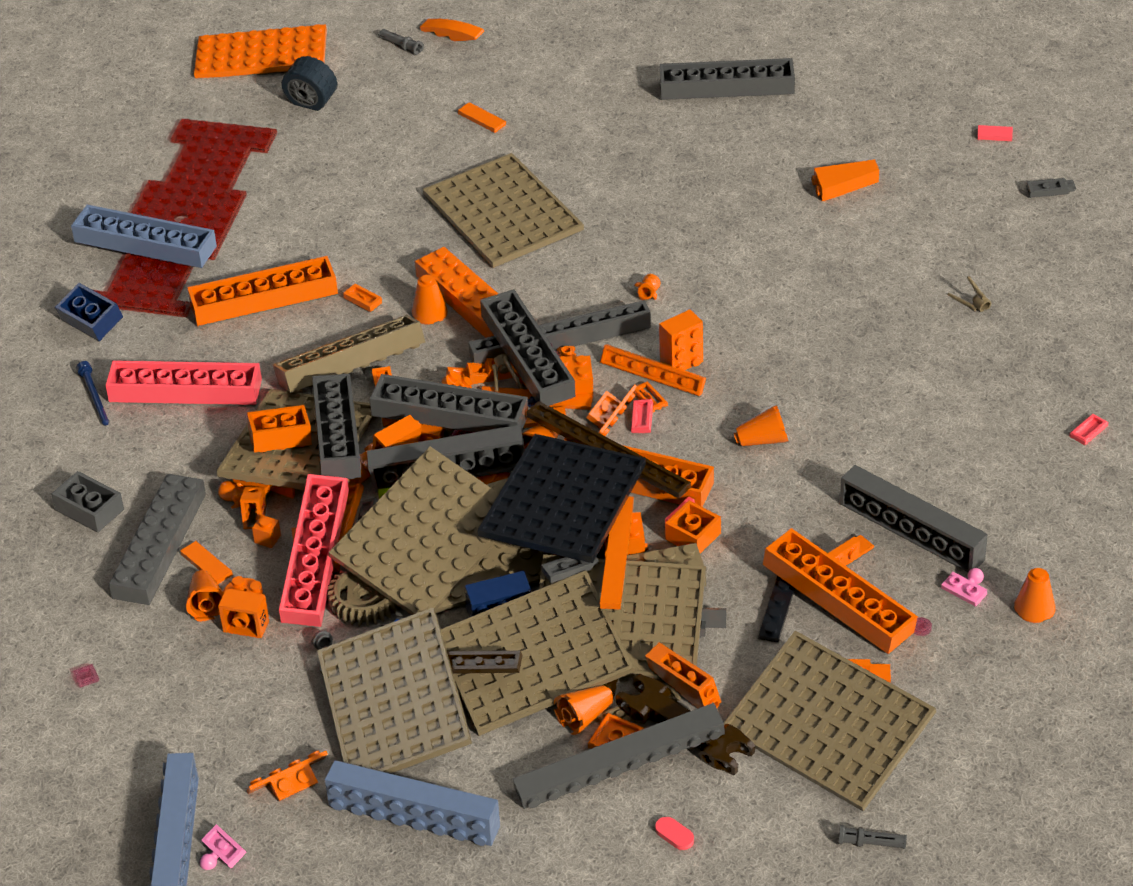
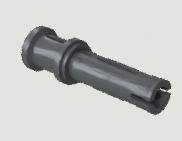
(406, 43)
(860, 837)

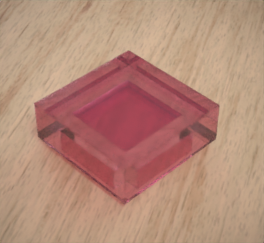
(86, 675)

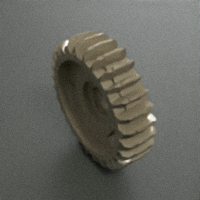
(354, 607)

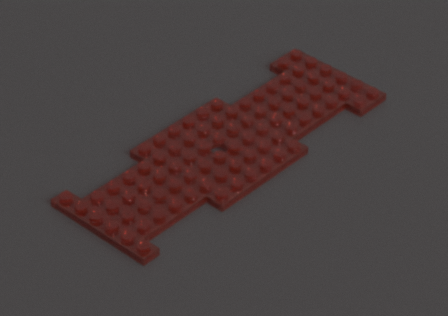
(195, 188)

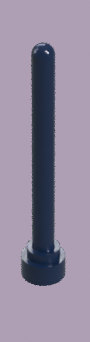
(84, 370)

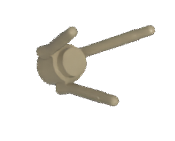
(980, 301)
(504, 365)

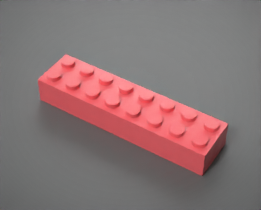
(184, 382)
(309, 563)

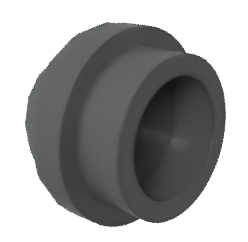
(322, 639)

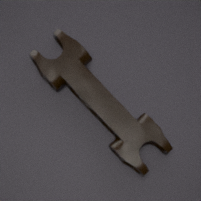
(656, 705)

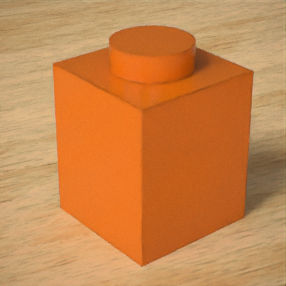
(266, 531)

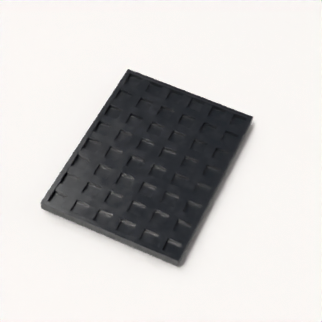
(562, 498)

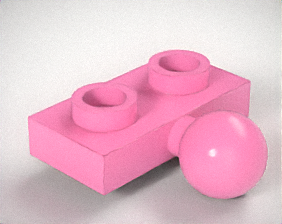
(966, 588)
(222, 847)

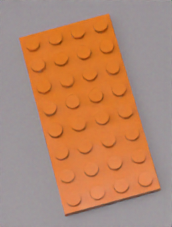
(258, 50)

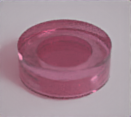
(923, 626)

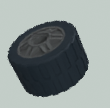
(309, 83)

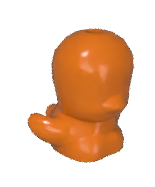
(648, 286)
(231, 492)

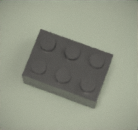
(87, 501)

